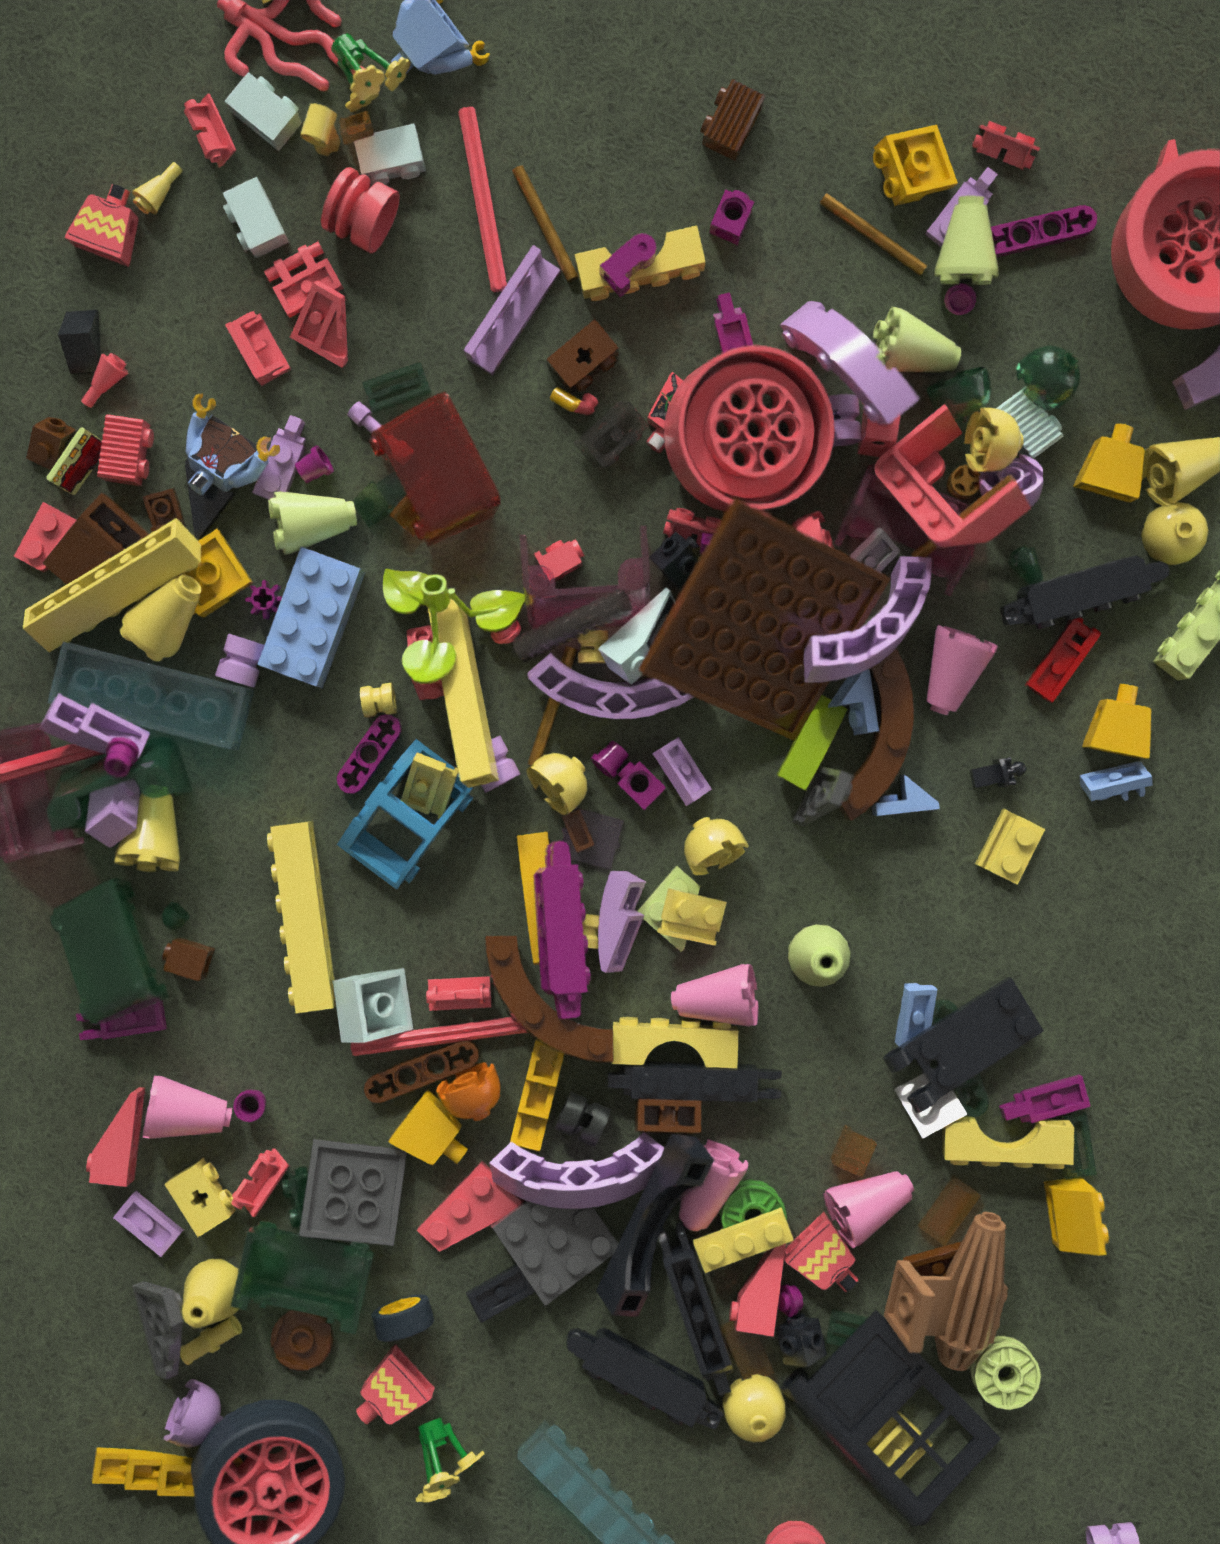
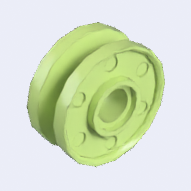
(1018, 1386)

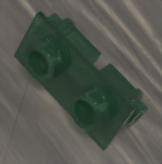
(294, 1188)

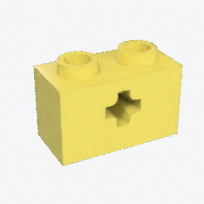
(205, 1212)

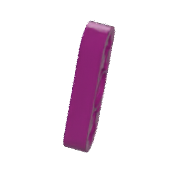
(362, 777)

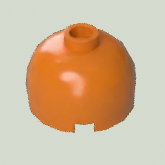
(472, 1092)

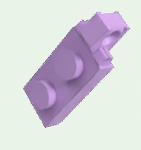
(970, 188)
(281, 468)

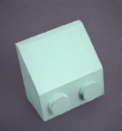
(372, 1006)

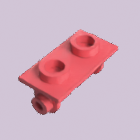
(214, 136)
(1017, 148)
(686, 523)
(459, 993)
(266, 1174)

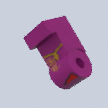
(626, 261)

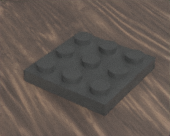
(353, 1192)
(554, 1245)

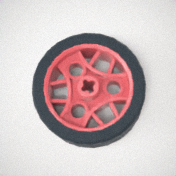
(268, 1477)

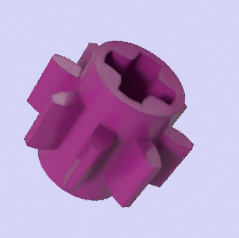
(271, 606)

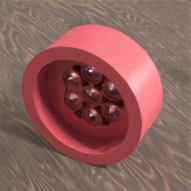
(1140, 236)
(705, 460)

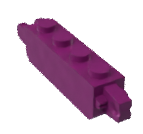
(561, 930)

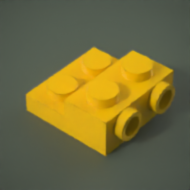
(914, 164)
(218, 574)

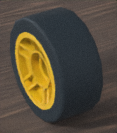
(402, 1318)

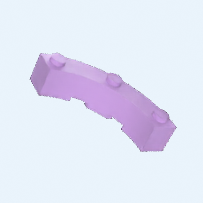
(851, 357)
(854, 652)
(601, 697)
(579, 1182)

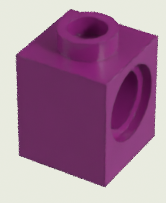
(731, 229)
(654, 787)

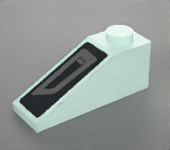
(631, 643)

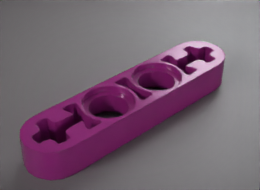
(1035, 230)

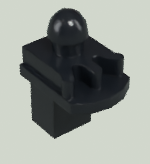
(1000, 773)

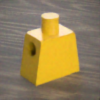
(1113, 466)
(1121, 725)
(429, 1132)

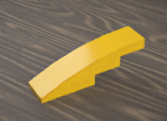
(531, 857)
(537, 1097)
(144, 1471)

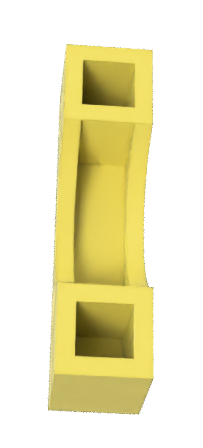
(679, 257)
(713, 1042)
(1047, 1143)

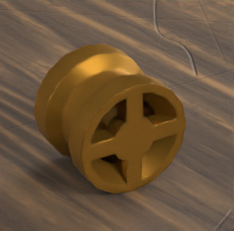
(969, 481)

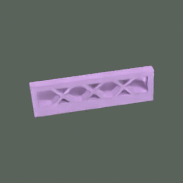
(511, 311)

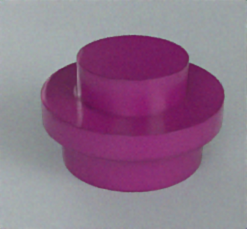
(960, 299)
(790, 1300)

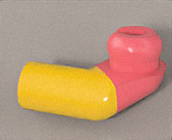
(571, 403)

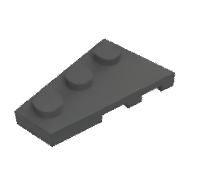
(823, 795)

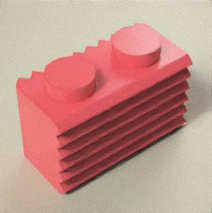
(125, 450)

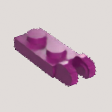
(137, 1022)

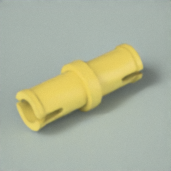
(210, 1340)

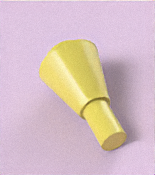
(152, 193)

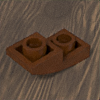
(163, 508)

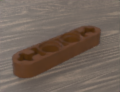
(423, 1074)

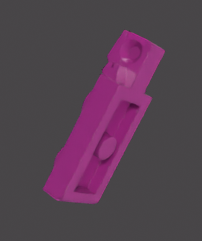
(731, 325)
(1047, 1100)

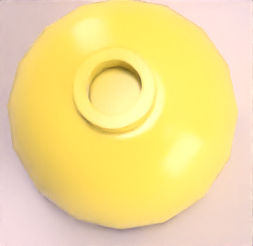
(992, 440)
(1174, 533)
(560, 780)
(713, 844)
(754, 1408)

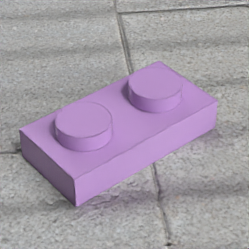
(682, 771)
(148, 1223)

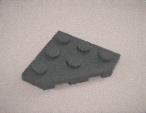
(162, 1324)

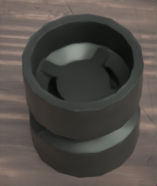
(572, 1114)

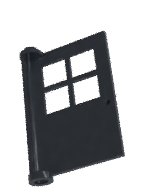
(866, 1387)

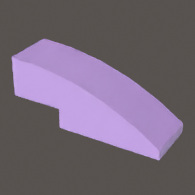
(89, 726)
(618, 919)

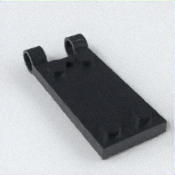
(966, 1041)

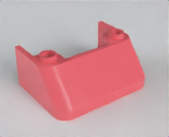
(916, 464)

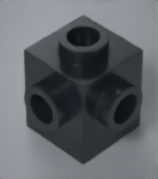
(677, 558)
(801, 1341)

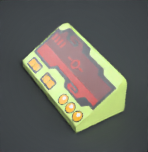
(76, 461)

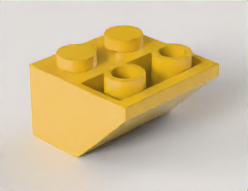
(1076, 1216)

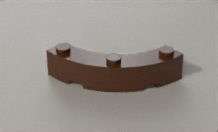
(892, 740)
(537, 1016)

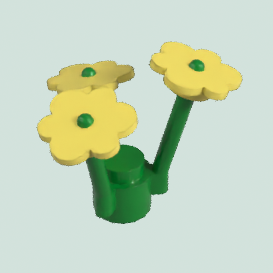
(366, 81)
(432, 1436)

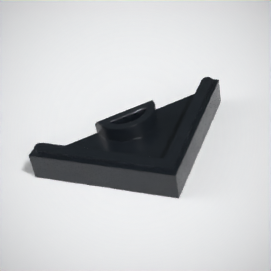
(206, 507)

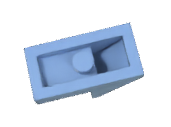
(859, 695)
(913, 800)

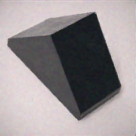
(81, 341)

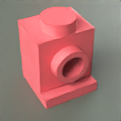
(561, 558)

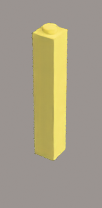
(466, 702)

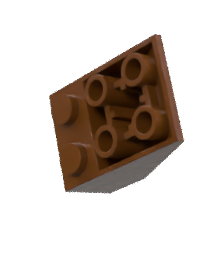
(93, 539)

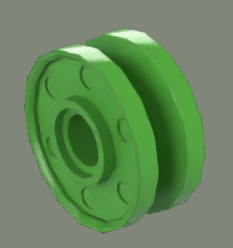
(746, 1196)

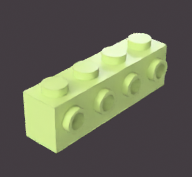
(1194, 638)

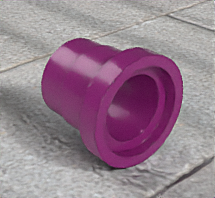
(314, 465)
(120, 756)
(610, 759)
(243, 1111)

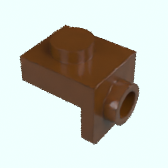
(48, 441)

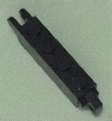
(1082, 590)
(694, 1082)
(697, 1309)
(644, 1376)

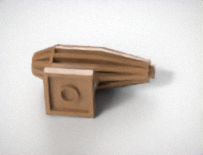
(957, 1308)

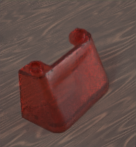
(438, 469)

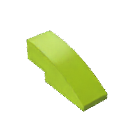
(811, 744)

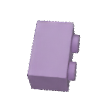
(113, 812)

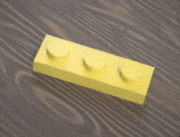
(743, 1240)

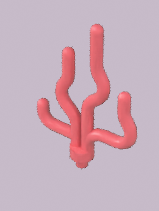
(258, 21)

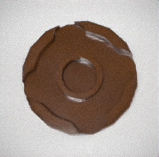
(301, 1340)

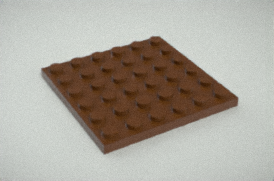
(751, 614)

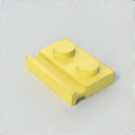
(429, 785)
(1010, 846)
(691, 916)

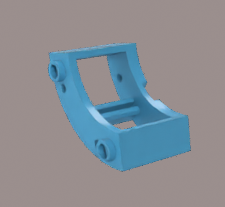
(374, 853)

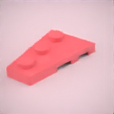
(468, 1209)

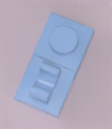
(1116, 781)
(915, 1011)

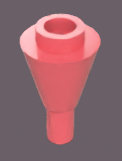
(107, 374)

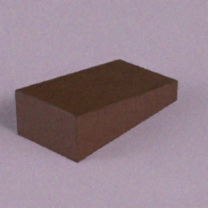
(578, 831)

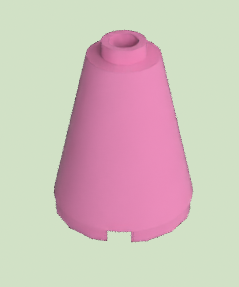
(955, 667)
(720, 997)
(183, 1111)
(704, 1203)
(867, 1204)

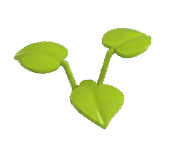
(433, 660)

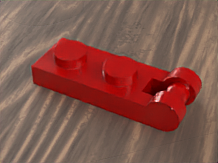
(1062, 660)

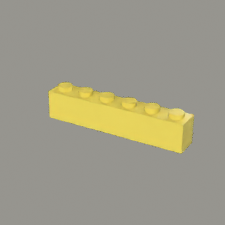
(113, 586)
(303, 916)

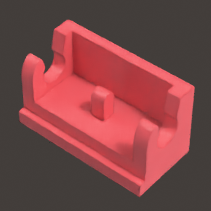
(258, 347)

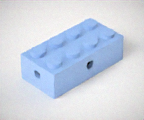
(311, 617)

